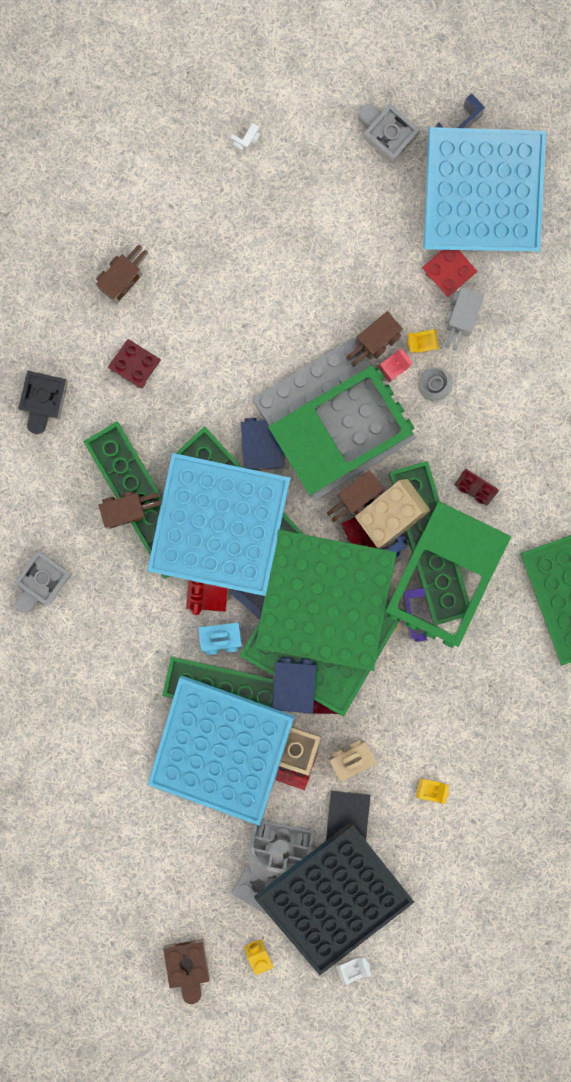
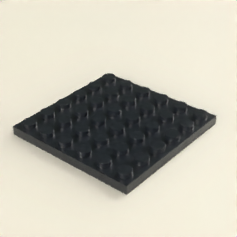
(334, 898)

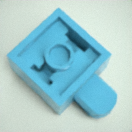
(220, 637)

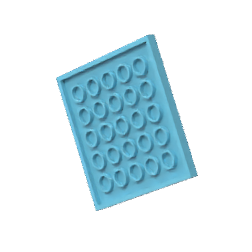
(484, 189)
(218, 524)
(220, 750)

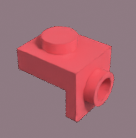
(395, 365)

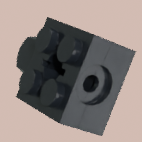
(42, 398)

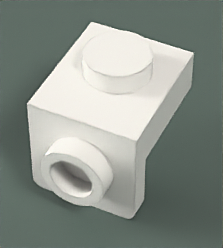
(251, 136)
(353, 970)

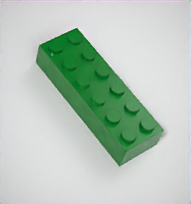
(244, 684)

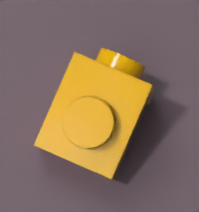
(423, 341)
(432, 791)
(258, 957)

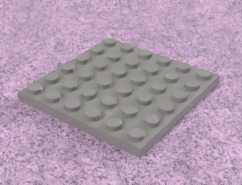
(354, 419)

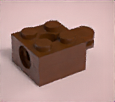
(121, 275)
(376, 338)
(357, 495)
(125, 509)
(187, 968)

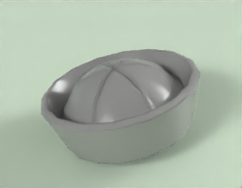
(441, 384)

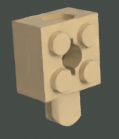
(352, 760)

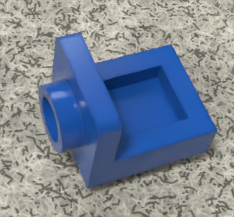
(398, 546)

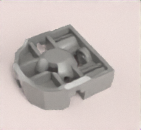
(269, 851)

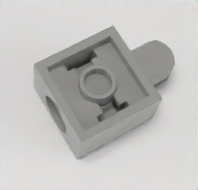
(387, 131)
(464, 314)
(40, 582)
(249, 886)

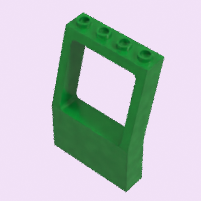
(313, 449)
(464, 543)

